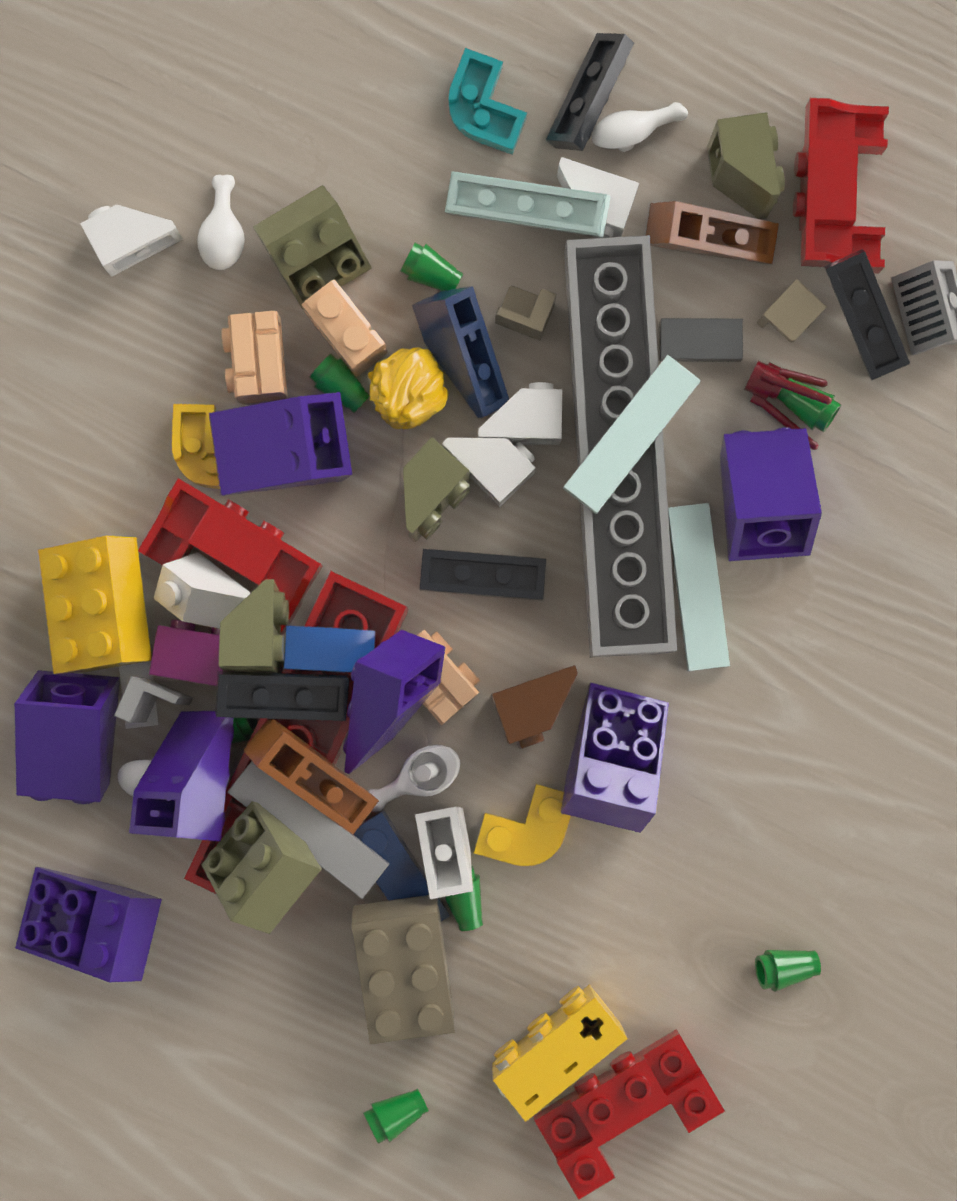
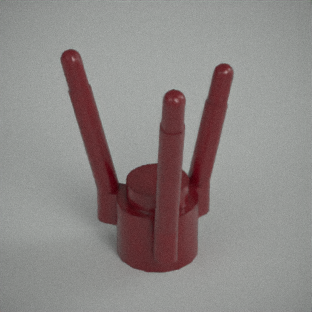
(767, 382)

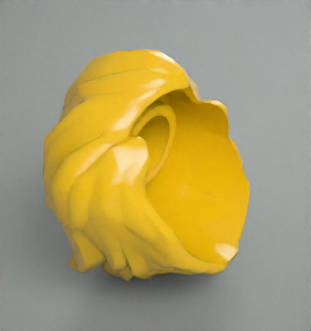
(408, 388)

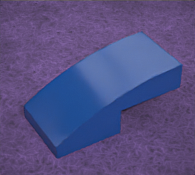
(326, 648)

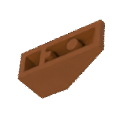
(711, 232)
(310, 775)

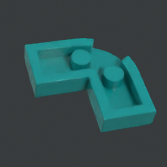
(475, 111)

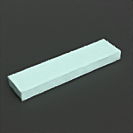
(527, 204)
(631, 434)
(698, 587)

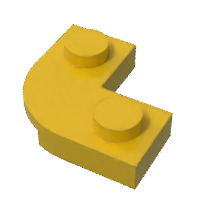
(194, 444)
(529, 841)

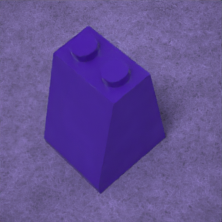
(769, 494)
(65, 736)

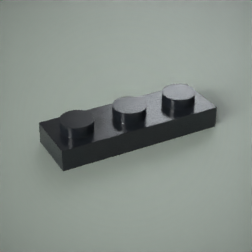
(590, 91)
(867, 314)
(483, 574)
(281, 696)

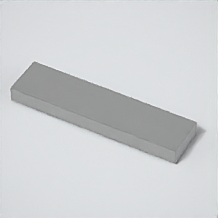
(330, 843)

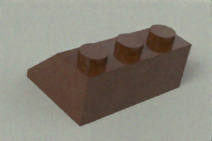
(533, 706)

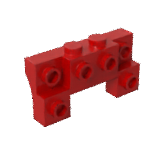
(829, 181)
(226, 535)
(619, 1100)

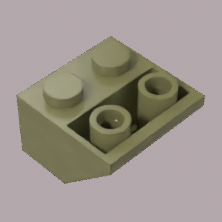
(745, 163)
(312, 244)
(430, 485)
(252, 632)
(260, 869)

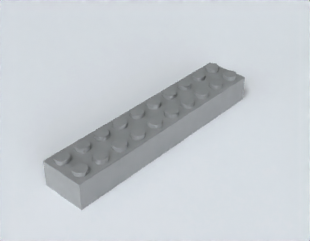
(610, 362)

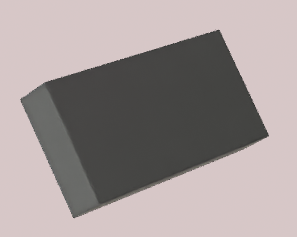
(701, 339)

